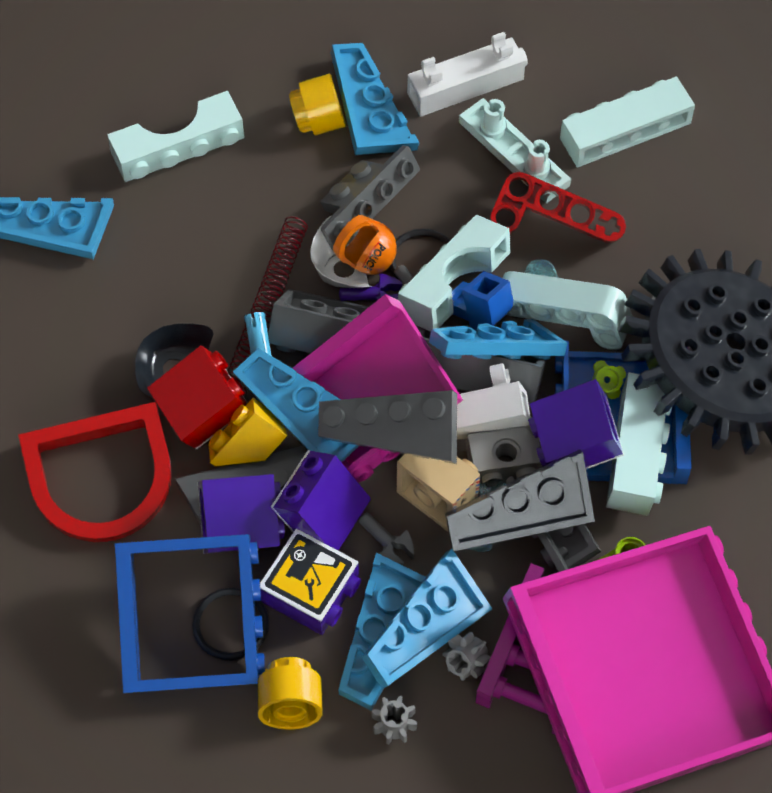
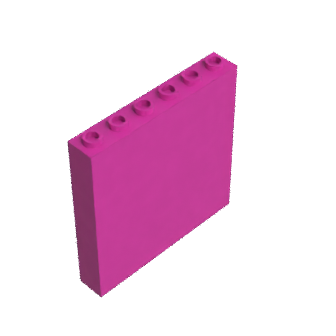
(646, 663)

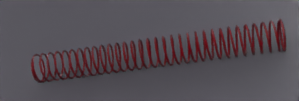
(271, 280)

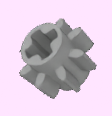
(466, 656)
(390, 728)

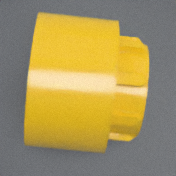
(317, 106)
(289, 694)

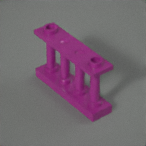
(504, 654)

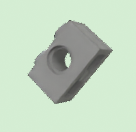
(515, 442)

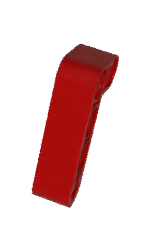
(561, 213)

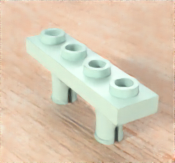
(510, 146)

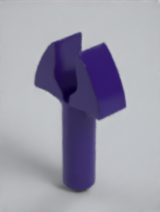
(372, 293)

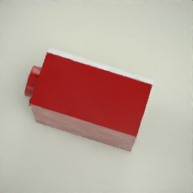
(198, 396)

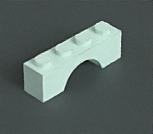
(143, 152)
(475, 248)

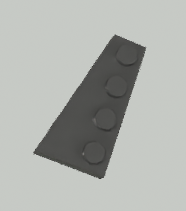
(395, 423)
(280, 464)

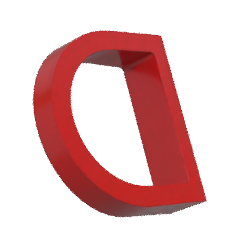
(87, 429)

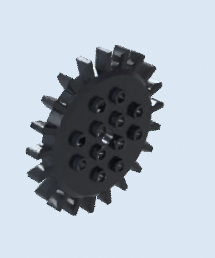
(670, 326)

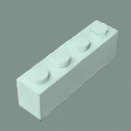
(626, 121)
(641, 435)

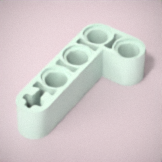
(571, 303)

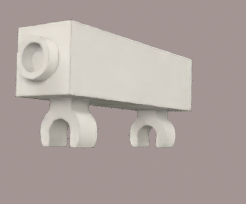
(466, 75)
(493, 407)

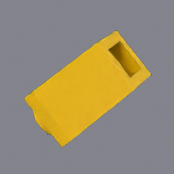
(248, 437)

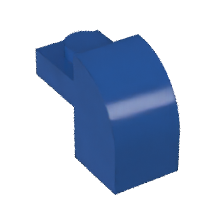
(483, 300)

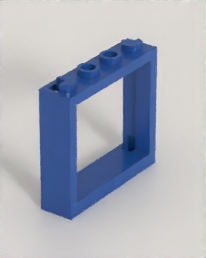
(129, 622)

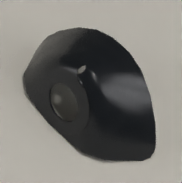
(170, 343)

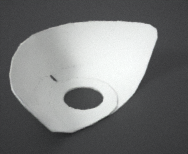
(321, 253)

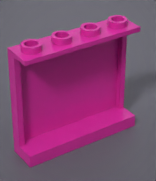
(374, 358)

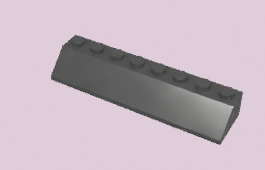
(308, 320)

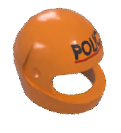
(370, 250)

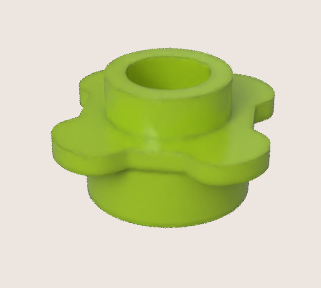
(616, 377)

